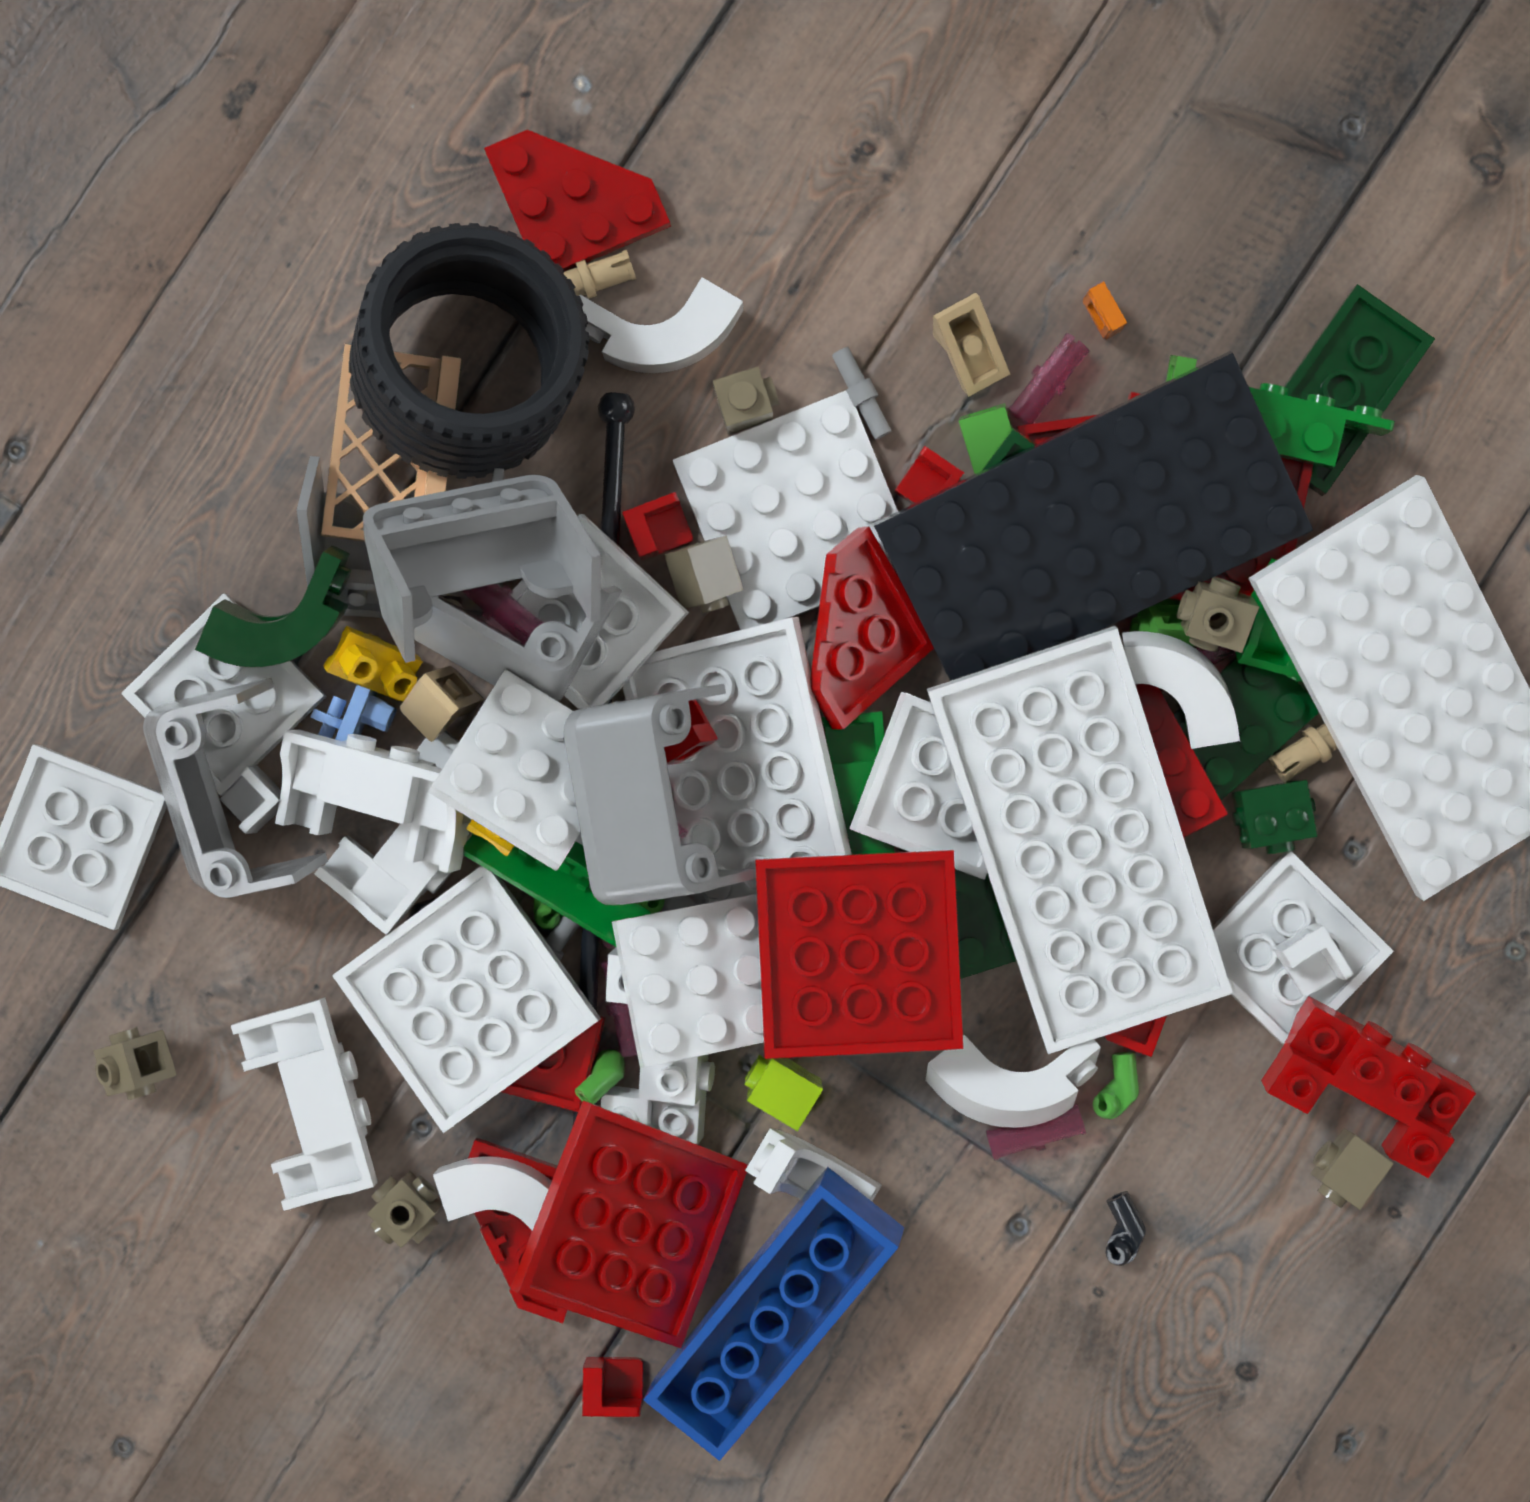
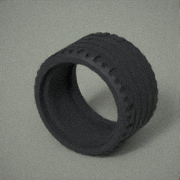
(495, 269)

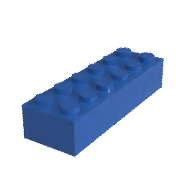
(774, 1313)

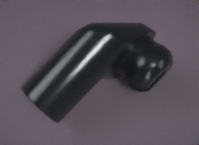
(1128, 1231)

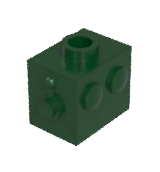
(1274, 816)

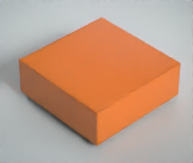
(1104, 311)

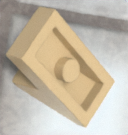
(970, 344)
(438, 701)

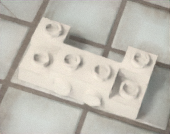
(370, 780)
(386, 884)
(669, 1093)
(321, 1100)

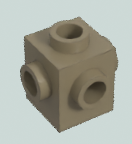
(1230, 624)
(134, 1063)
(416, 1196)

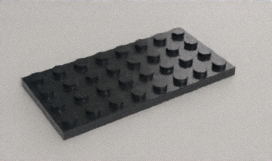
(1096, 522)

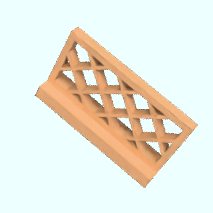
(441, 388)

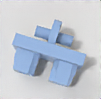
(362, 710)

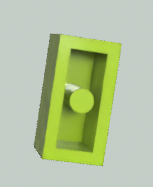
(782, 1089)

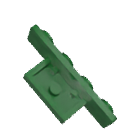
(1313, 427)
(562, 890)

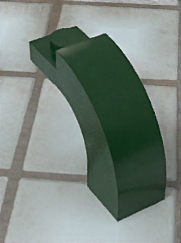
(259, 640)

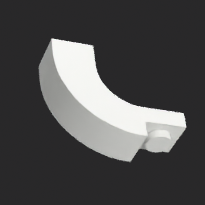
(669, 344)
(1189, 679)
(1008, 1097)
(794, 1165)
(491, 1185)

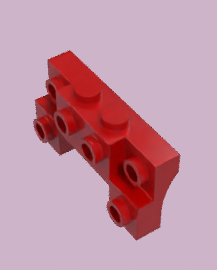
(1367, 1064)

